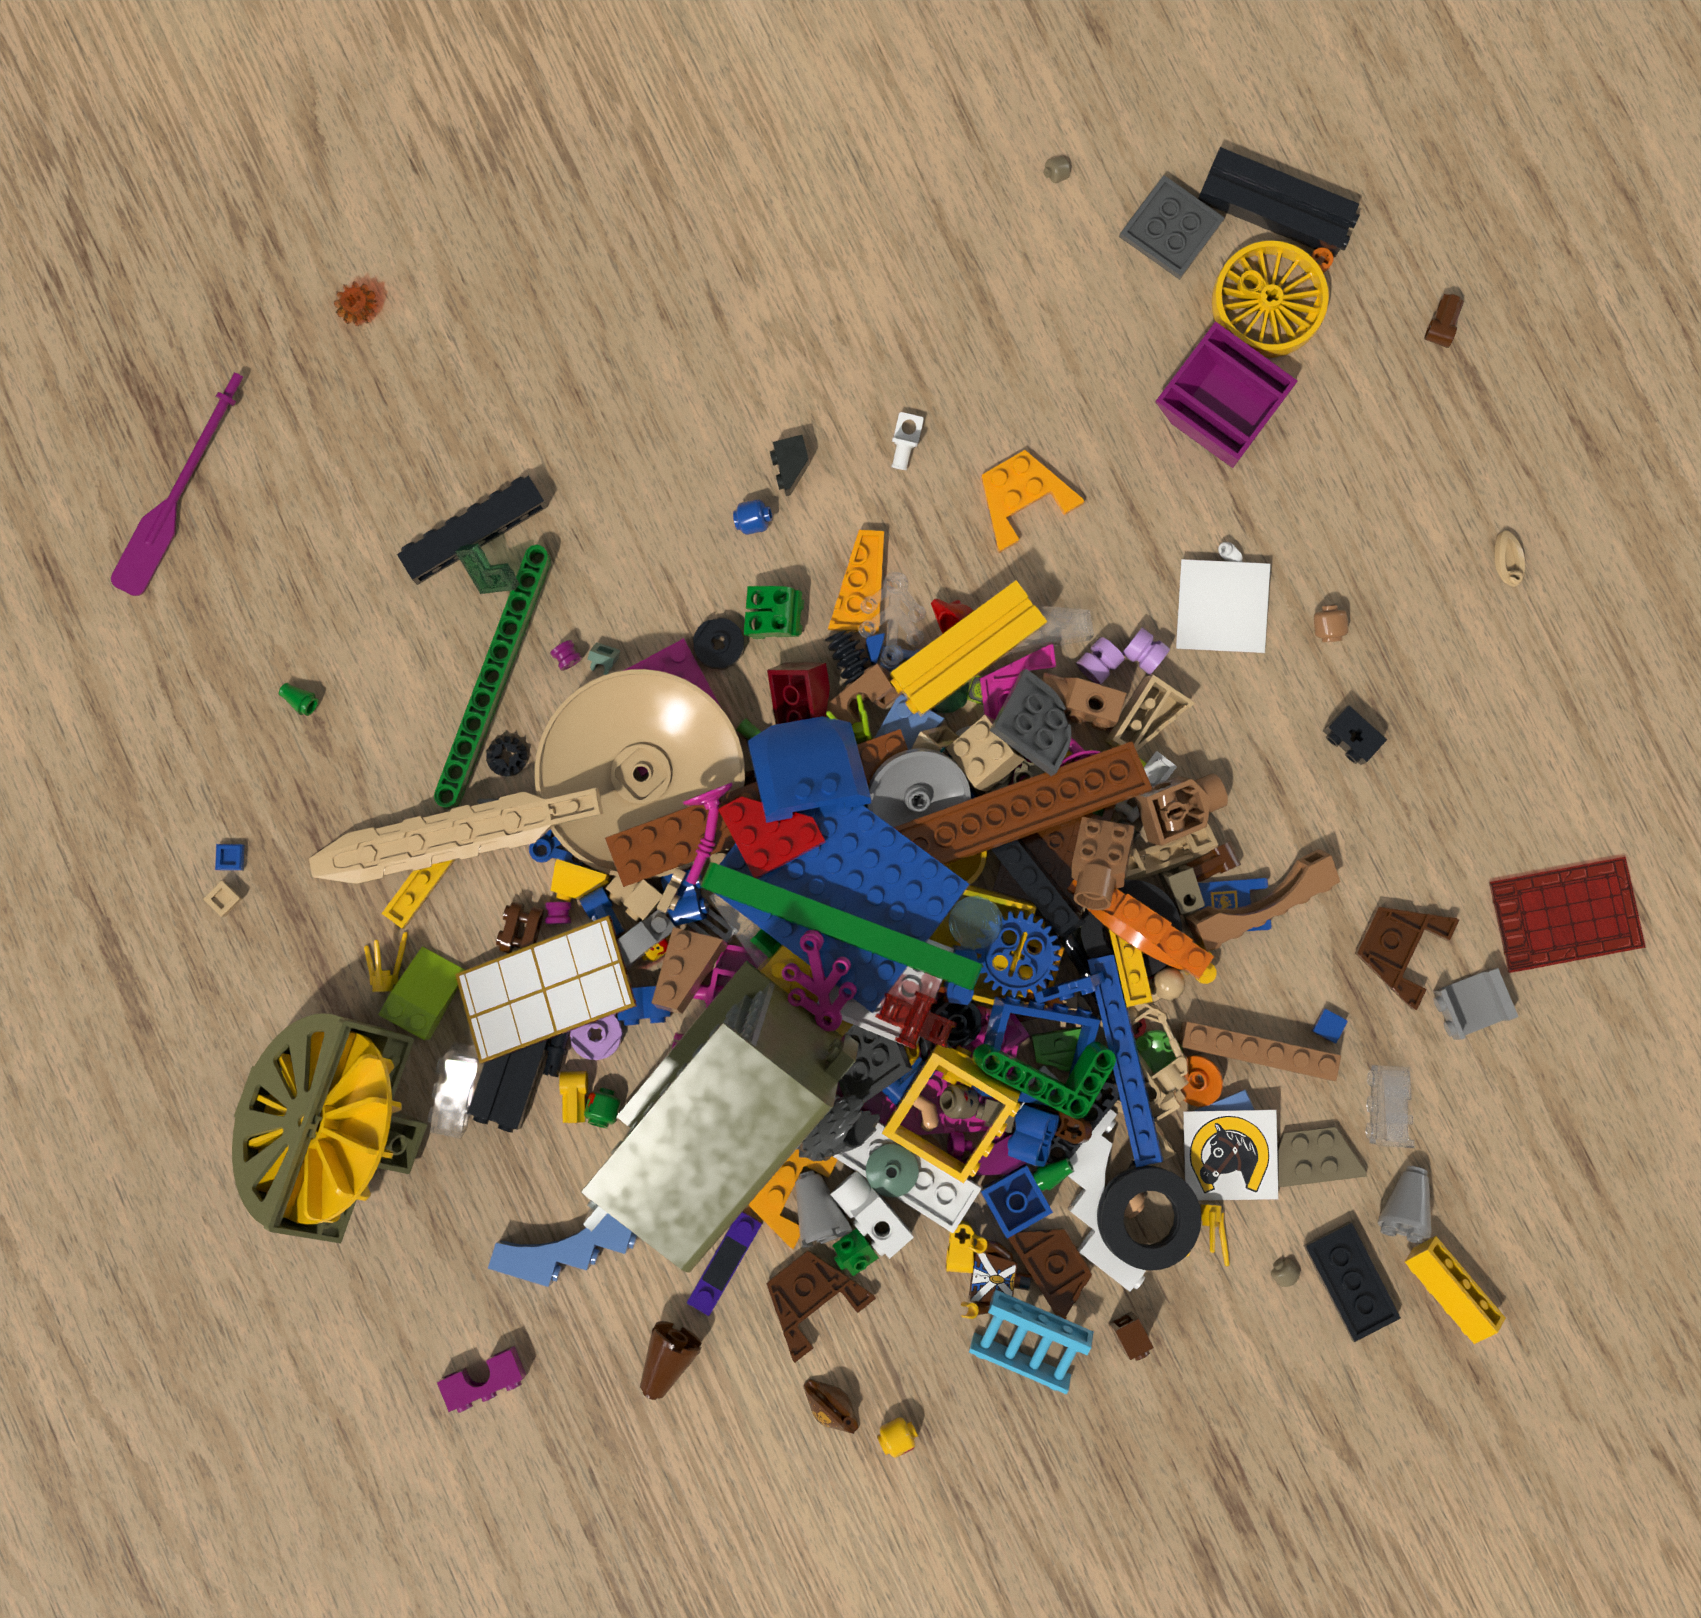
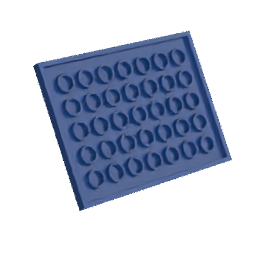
(866, 873)

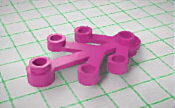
(820, 986)

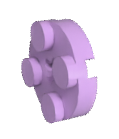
(597, 1049)

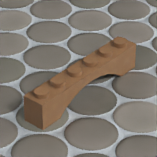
(1308, 877)
(1259, 1051)

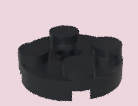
(715, 629)

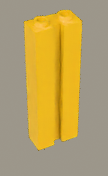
(967, 649)

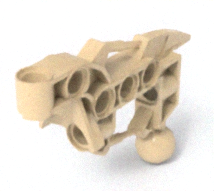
(1168, 985)

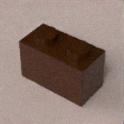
(1131, 1336)

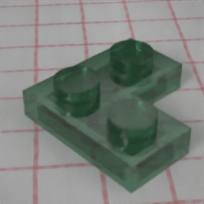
(485, 576)

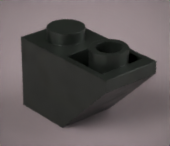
(792, 462)

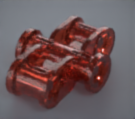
(924, 1024)

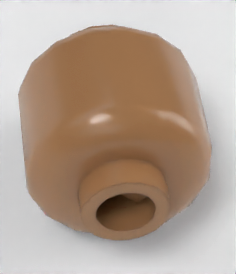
(1331, 623)

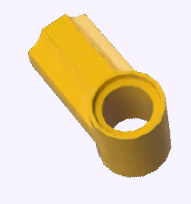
(573, 1088)

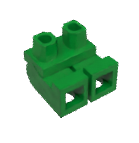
(776, 612)

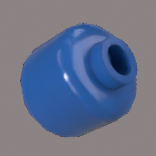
(752, 517)

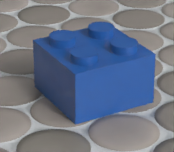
(1016, 1201)

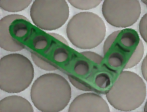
(1044, 1084)

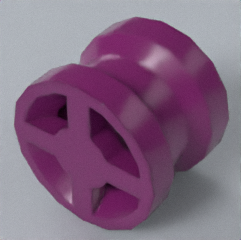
(566, 655)
(558, 912)

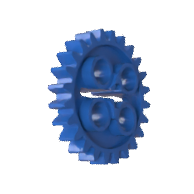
(1039, 962)

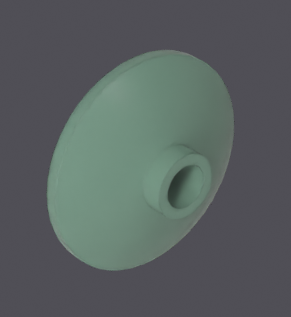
(892, 1156)

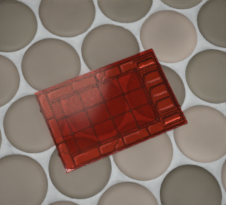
(1567, 914)

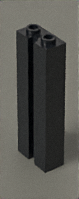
(1279, 202)
(507, 1087)

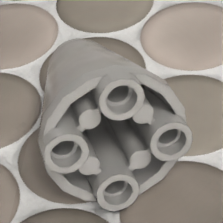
(1408, 1207)

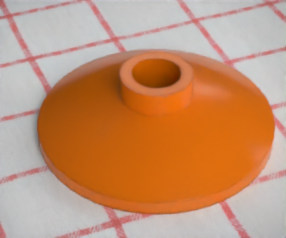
(1198, 1092)

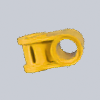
(959, 1256)

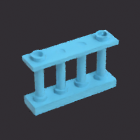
(1040, 1322)

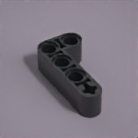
(1107, 1102)

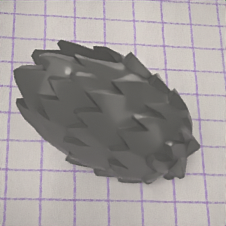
(839, 1130)

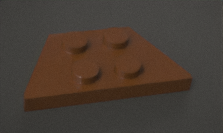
(1053, 1266)

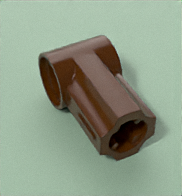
(1443, 325)
(1218, 860)

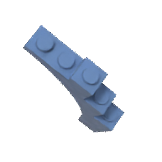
(540, 1261)

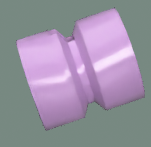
(1146, 651)
(1100, 660)

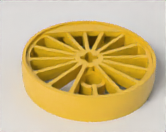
(1279, 305)

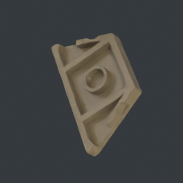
(1315, 1157)

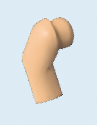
(929, 1113)

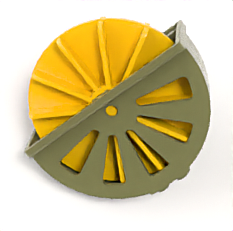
(321, 1124)

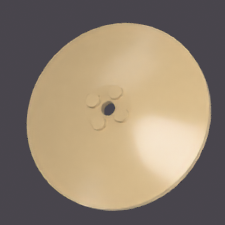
(627, 724)

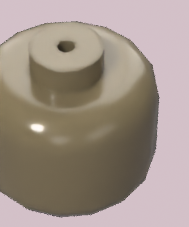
(1057, 169)
(1285, 1272)

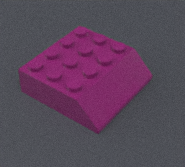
(1224, 394)

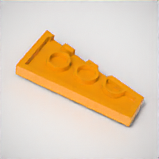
(860, 581)

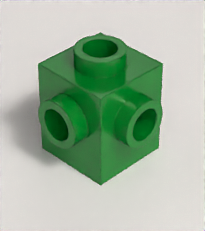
(854, 1252)

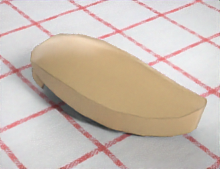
(1509, 559)

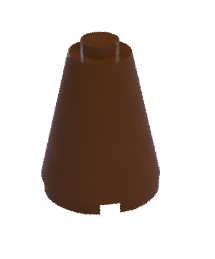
(667, 1358)

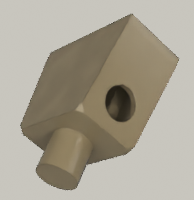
(1179, 883)

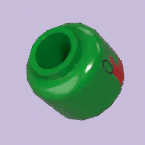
(602, 1108)

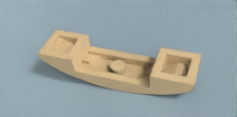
(1171, 855)

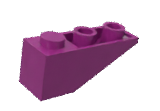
(998, 1160)

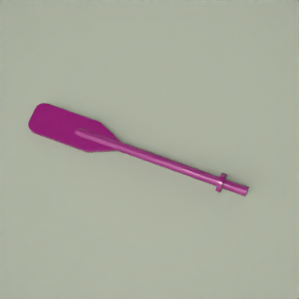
(158, 526)

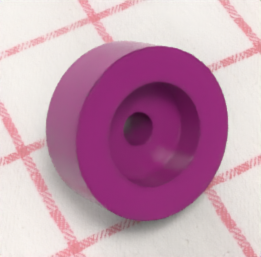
(957, 1144)

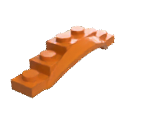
(1151, 933)

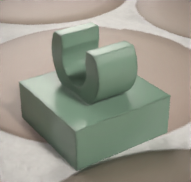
(603, 655)

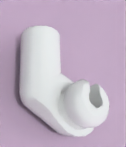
(1229, 552)

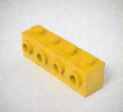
(1455, 1290)

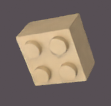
(984, 755)

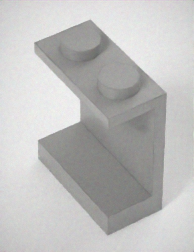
(1474, 1003)

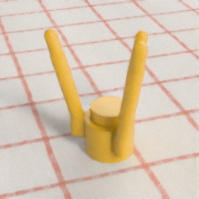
(381, 979)
(1212, 1217)

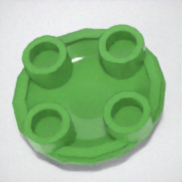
(1156, 1049)

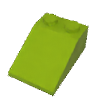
(422, 994)

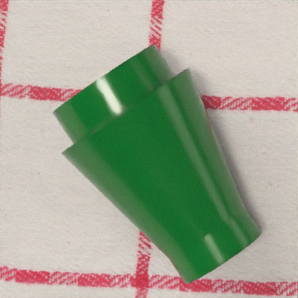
(299, 699)
(1052, 1174)

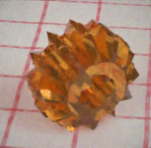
(363, 308)

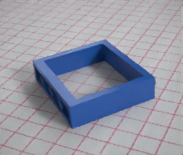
(1004, 1006)

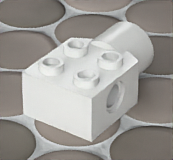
(868, 1208)

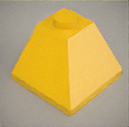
(575, 881)

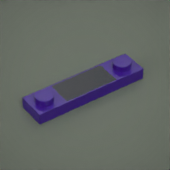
(724, 1263)

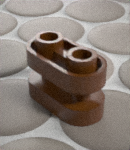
(514, 916)

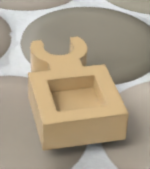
(670, 898)

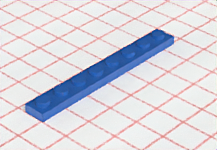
(1127, 1066)

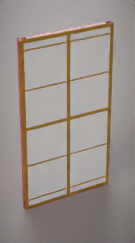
(545, 989)

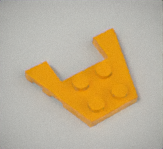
(1017, 485)
(773, 1196)

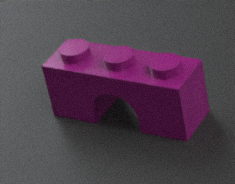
(461, 1390)

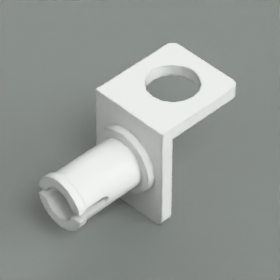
(905, 441)

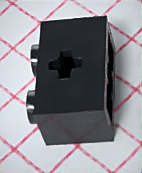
(1367, 738)

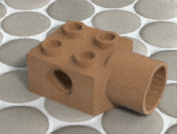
(1078, 693)
(1180, 807)
(1100, 861)

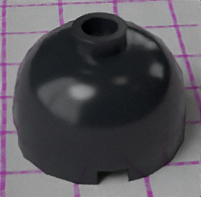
(967, 1019)

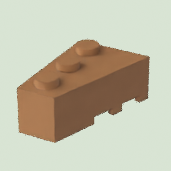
(684, 968)

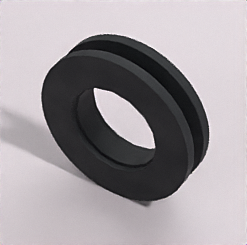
(1151, 896)
(1185, 1224)

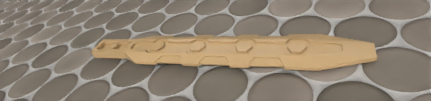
(450, 835)

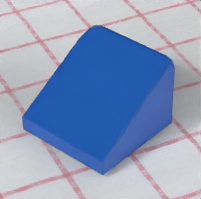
(874, 647)

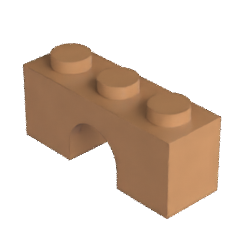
(871, 685)

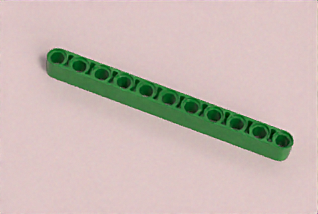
(495, 689)
(842, 926)

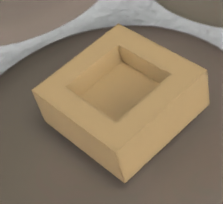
(222, 898)

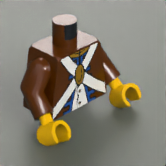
(991, 1271)

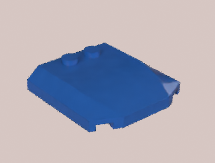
(807, 767)

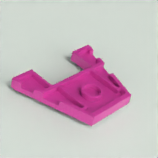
(998, 684)

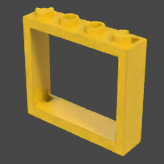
(974, 1075)

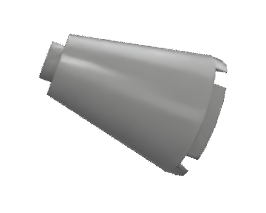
(818, 1212)

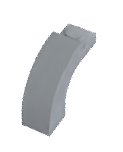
(644, 937)

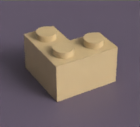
(638, 897)

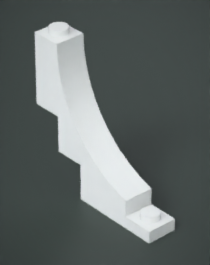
(1089, 1173)

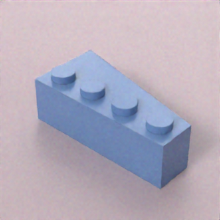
(910, 724)

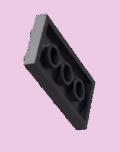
(1352, 1281)

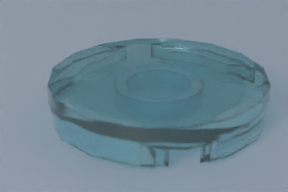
(975, 922)

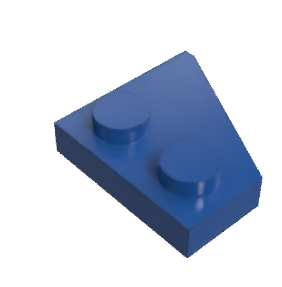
(1067, 989)

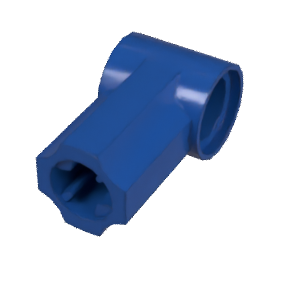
(598, 906)
(899, 1087)

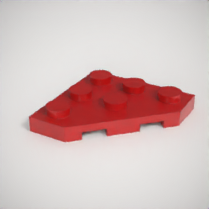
(771, 843)

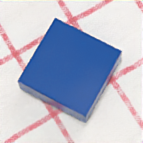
(229, 857)
(1329, 1026)

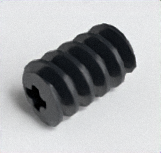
(847, 655)

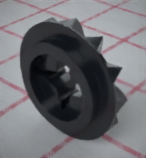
(516, 762)

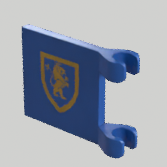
(1232, 895)

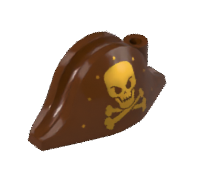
(830, 1406)

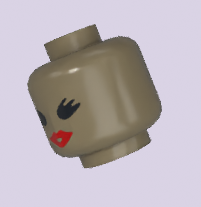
(959, 1101)

